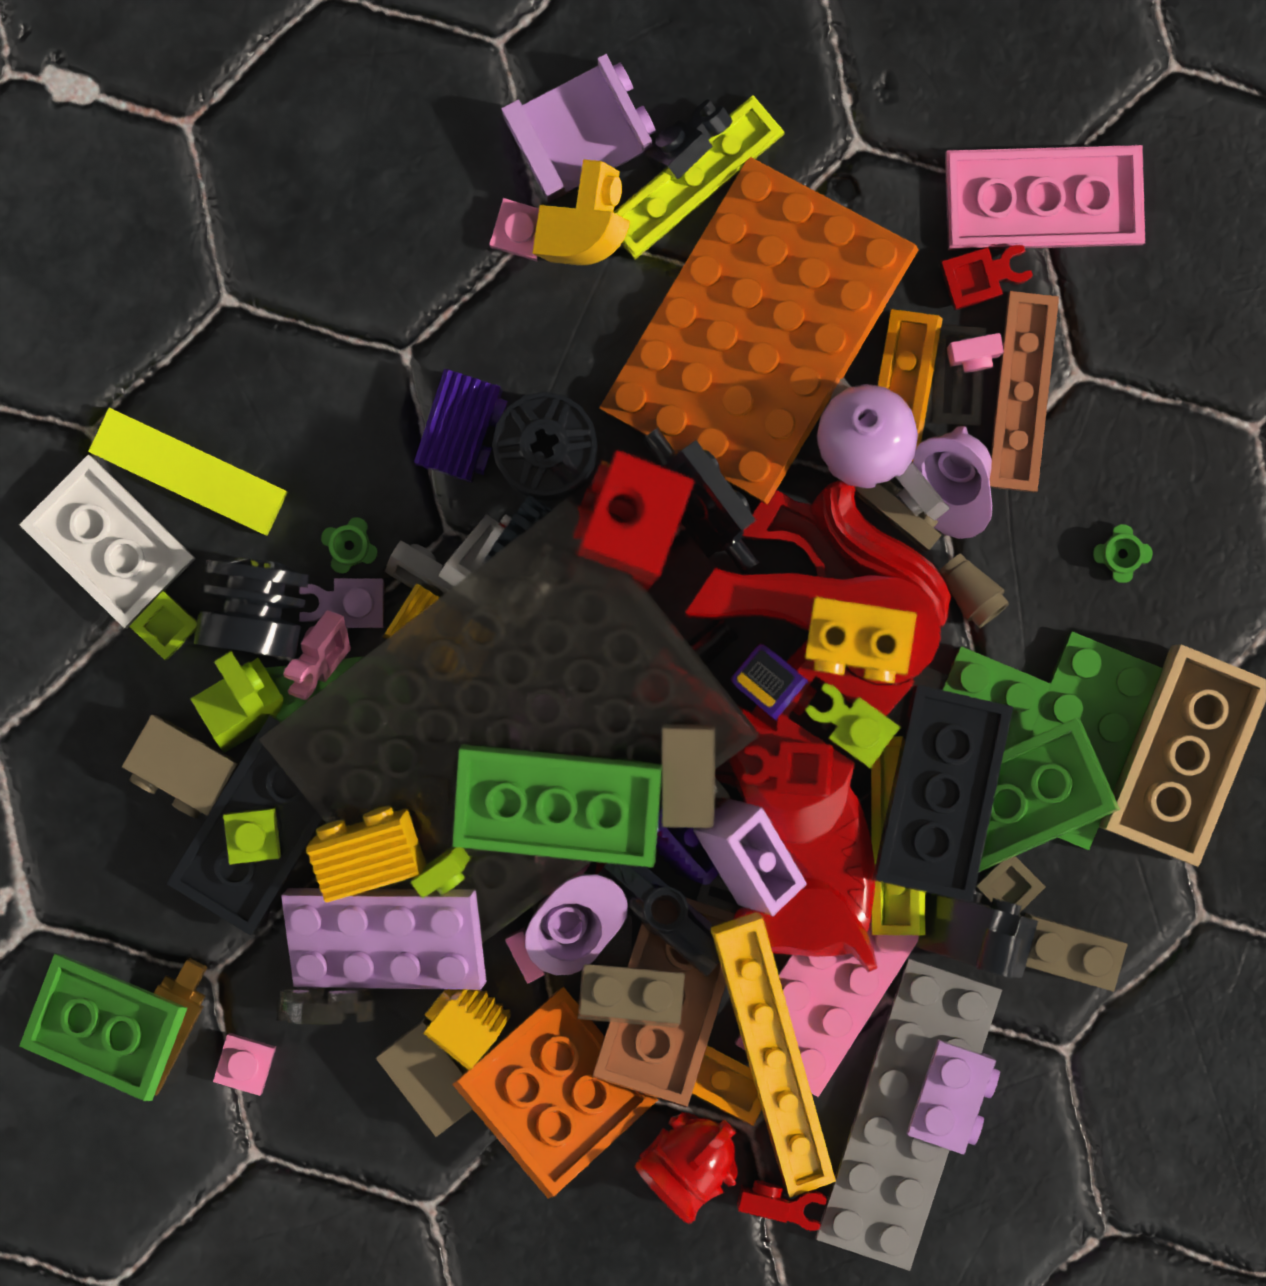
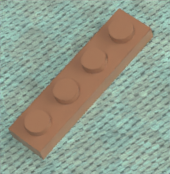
(1023, 391)

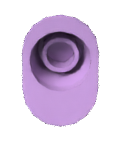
(960, 473)
(575, 924)

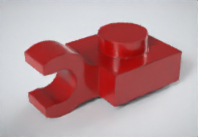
(768, 1202)

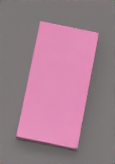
(1045, 197)

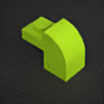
(239, 702)

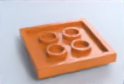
(542, 1096)

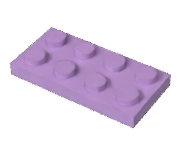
(385, 939)

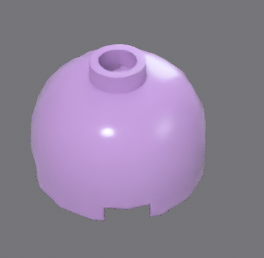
(867, 435)

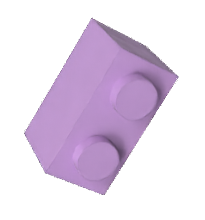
(751, 857)

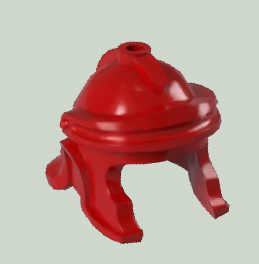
(689, 1163)

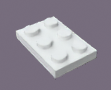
(107, 541)

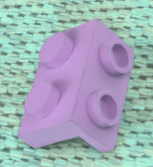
(952, 1097)

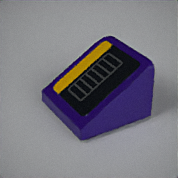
(768, 680)

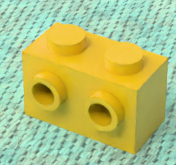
(860, 638)

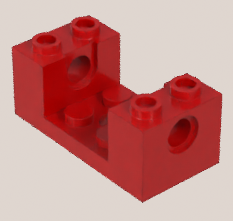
(631, 516)

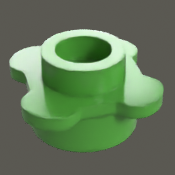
(336, 540)
(1136, 553)

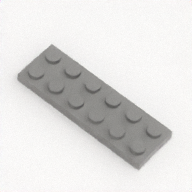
(884, 1174)

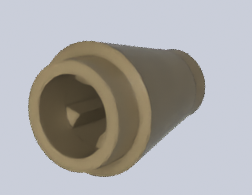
(973, 591)

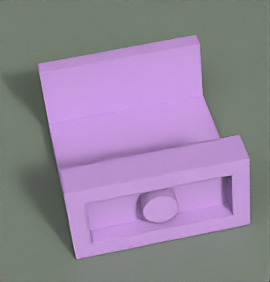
(577, 122)

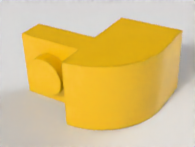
(589, 230)

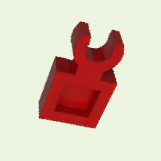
(976, 276)
(798, 768)

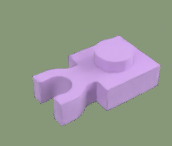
(355, 599)

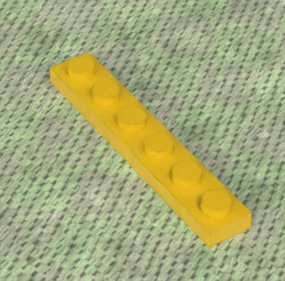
(773, 1054)

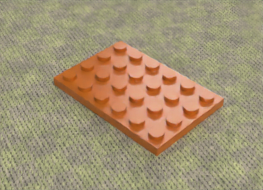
(760, 327)

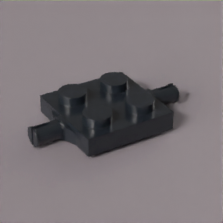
(714, 510)

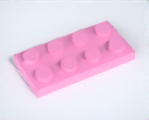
(834, 999)

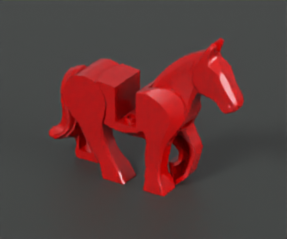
(825, 833)

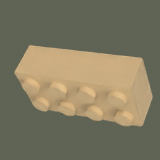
(1186, 754)

